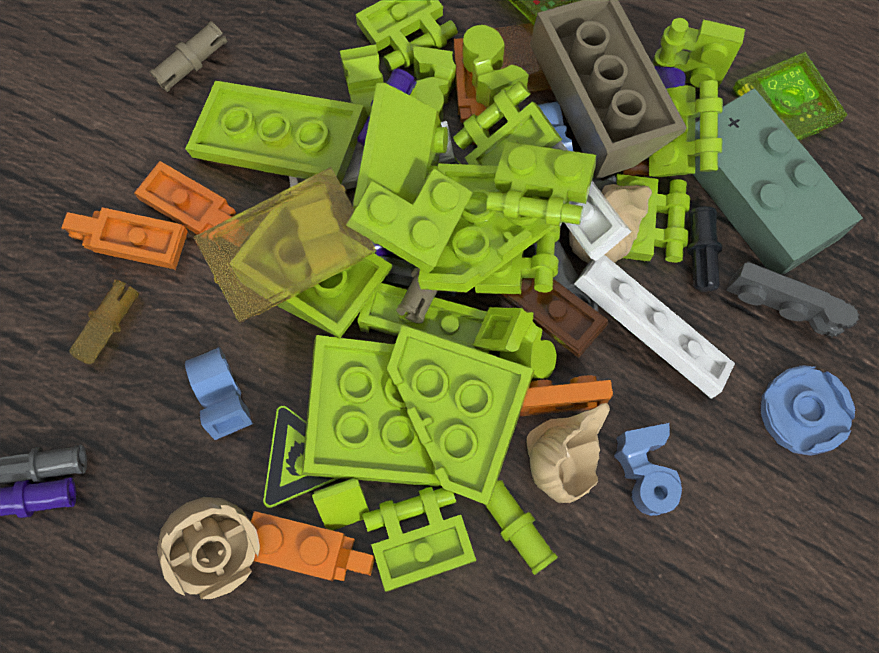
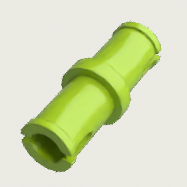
(520, 529)

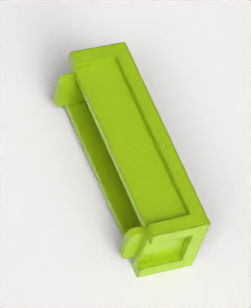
(443, 318)

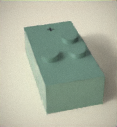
(773, 187)

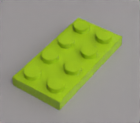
(276, 131)

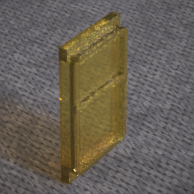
(284, 245)

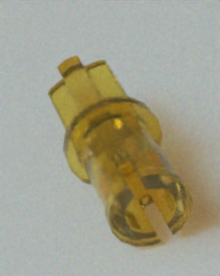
(103, 323)

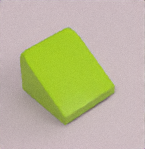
(341, 504)

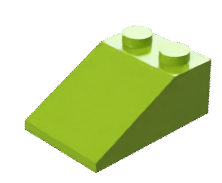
(340, 298)

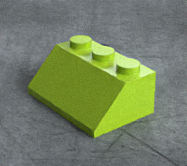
(400, 144)

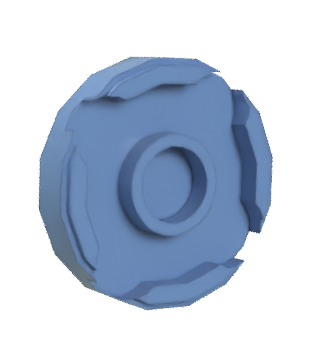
(807, 410)

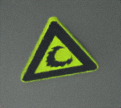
(286, 461)

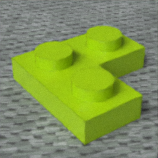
(416, 229)

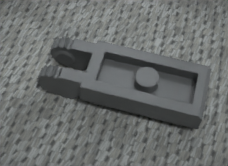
(793, 299)

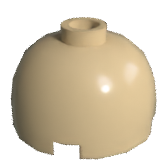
(207, 547)

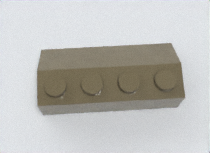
(605, 83)

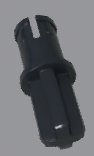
(704, 248)

